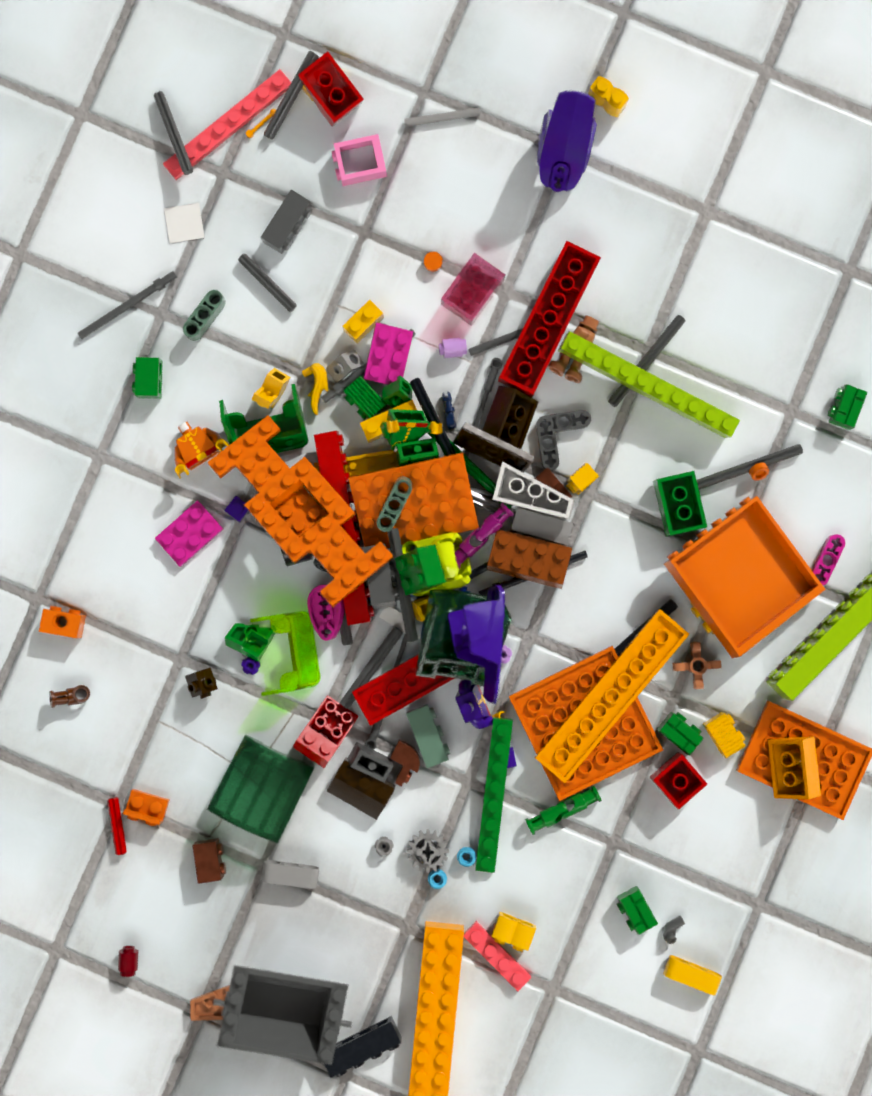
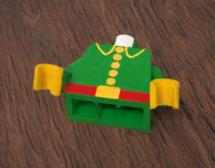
(407, 426)

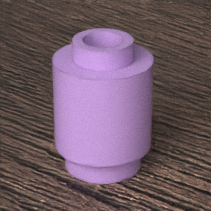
(453, 347)

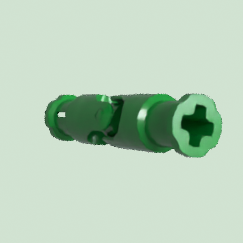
(555, 813)

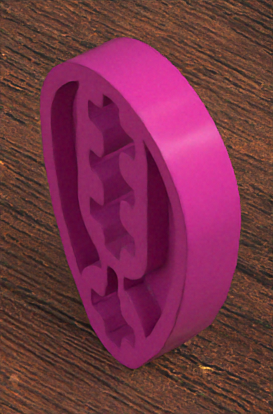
(322, 621)

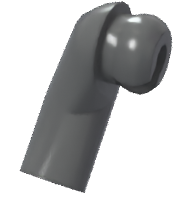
(670, 929)

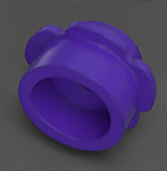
(246, 669)

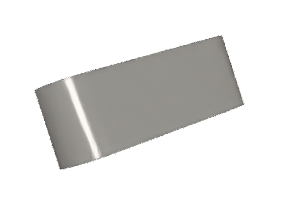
(290, 874)

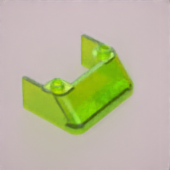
(302, 648)

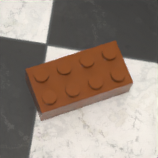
(529, 559)

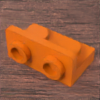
(146, 807)

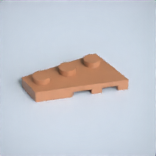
(203, 1008)

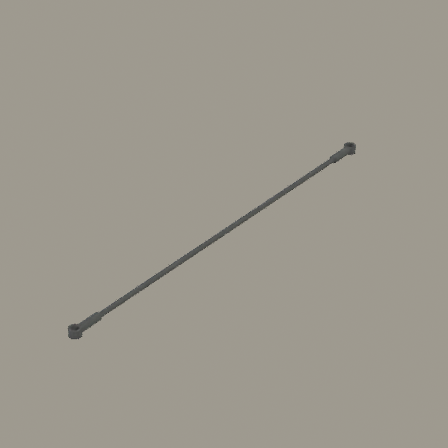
(488, 388)

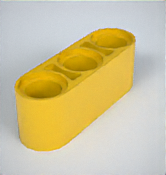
(692, 975)

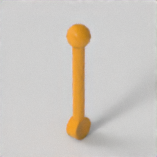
(250, 133)

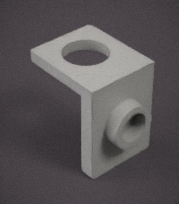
(343, 365)

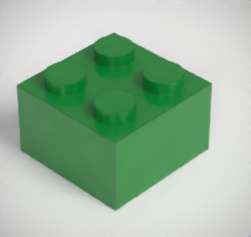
(420, 570)

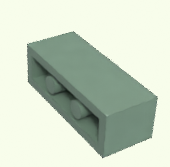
(428, 735)

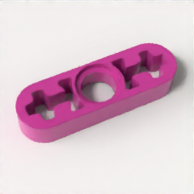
(835, 557)

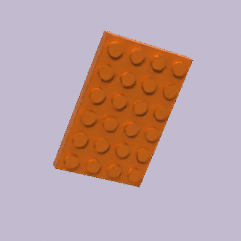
(437, 503)
(838, 757)

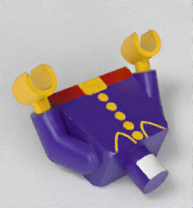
(473, 705)

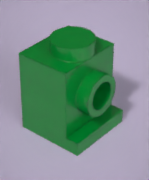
(397, 392)

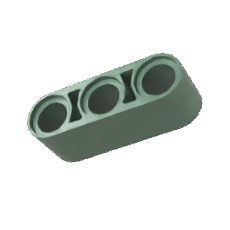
(204, 306)
(393, 513)

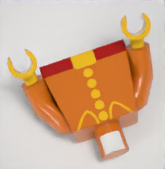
(196, 447)

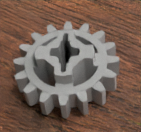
(435, 851)

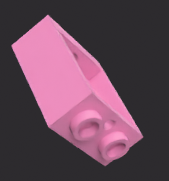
(363, 176)

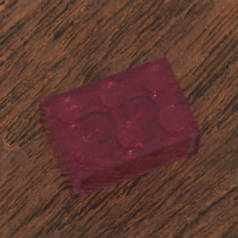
(472, 289)

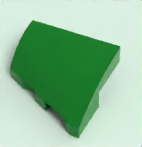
(249, 639)

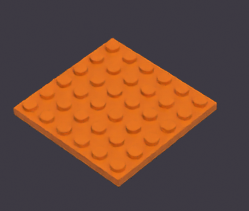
(550, 702)

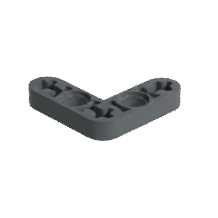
(555, 427)

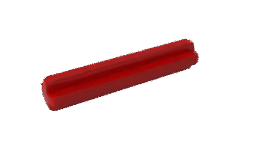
(116, 826)

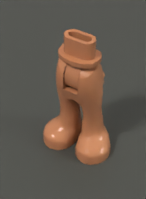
(586, 330)

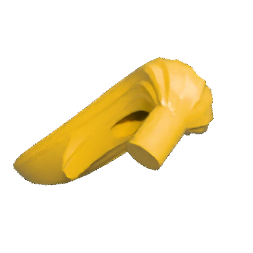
(320, 383)

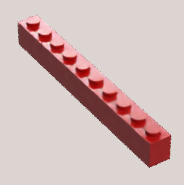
(333, 469)

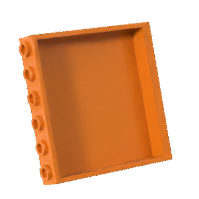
(744, 576)

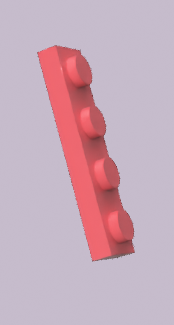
(497, 956)

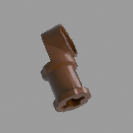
(68, 696)

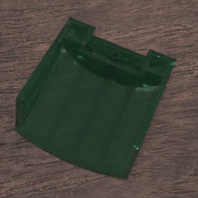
(436, 646)
(260, 789)

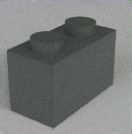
(370, 762)

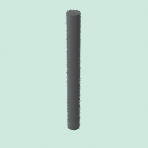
(495, 342)

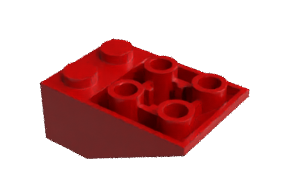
(325, 731)

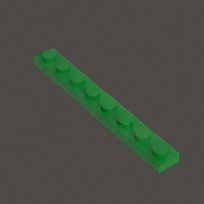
(494, 794)

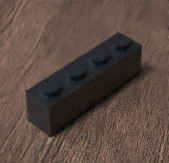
(363, 1046)

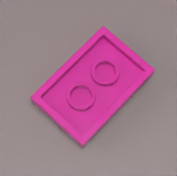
(387, 353)
(189, 533)

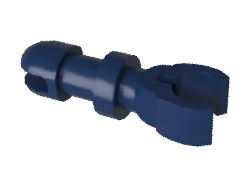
(450, 419)

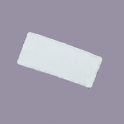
(393, 617)

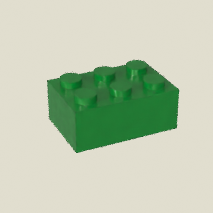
(680, 503)

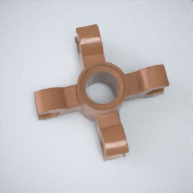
(697, 675)

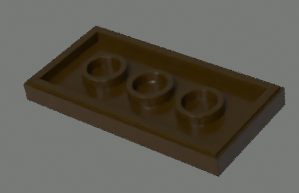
(492, 448)

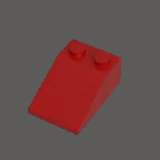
(330, 88)

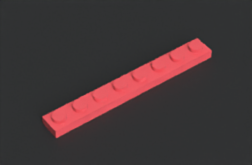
(231, 121)

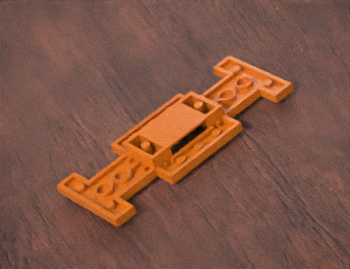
(294, 516)

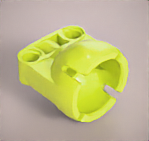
(446, 550)

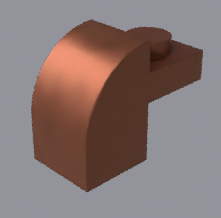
(408, 757)

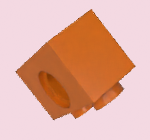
(51, 625)

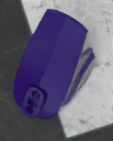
(566, 140)
(479, 637)

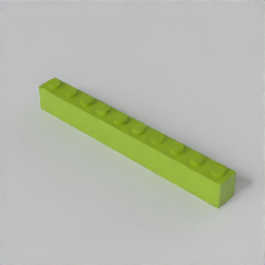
(648, 385)

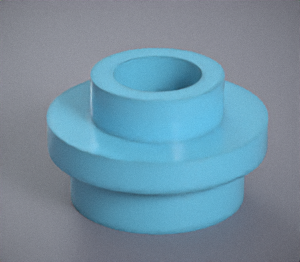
(466, 863)
(437, 885)

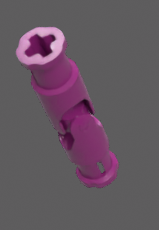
(490, 526)

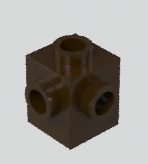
(201, 683)

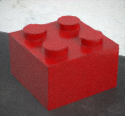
(678, 780)

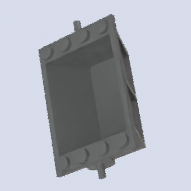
(282, 1015)

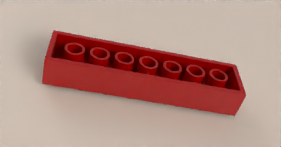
(549, 319)

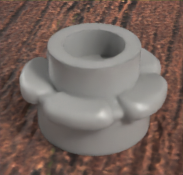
(383, 841)

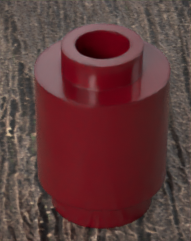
(128, 961)

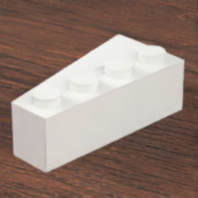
(526, 492)

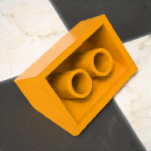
(794, 768)

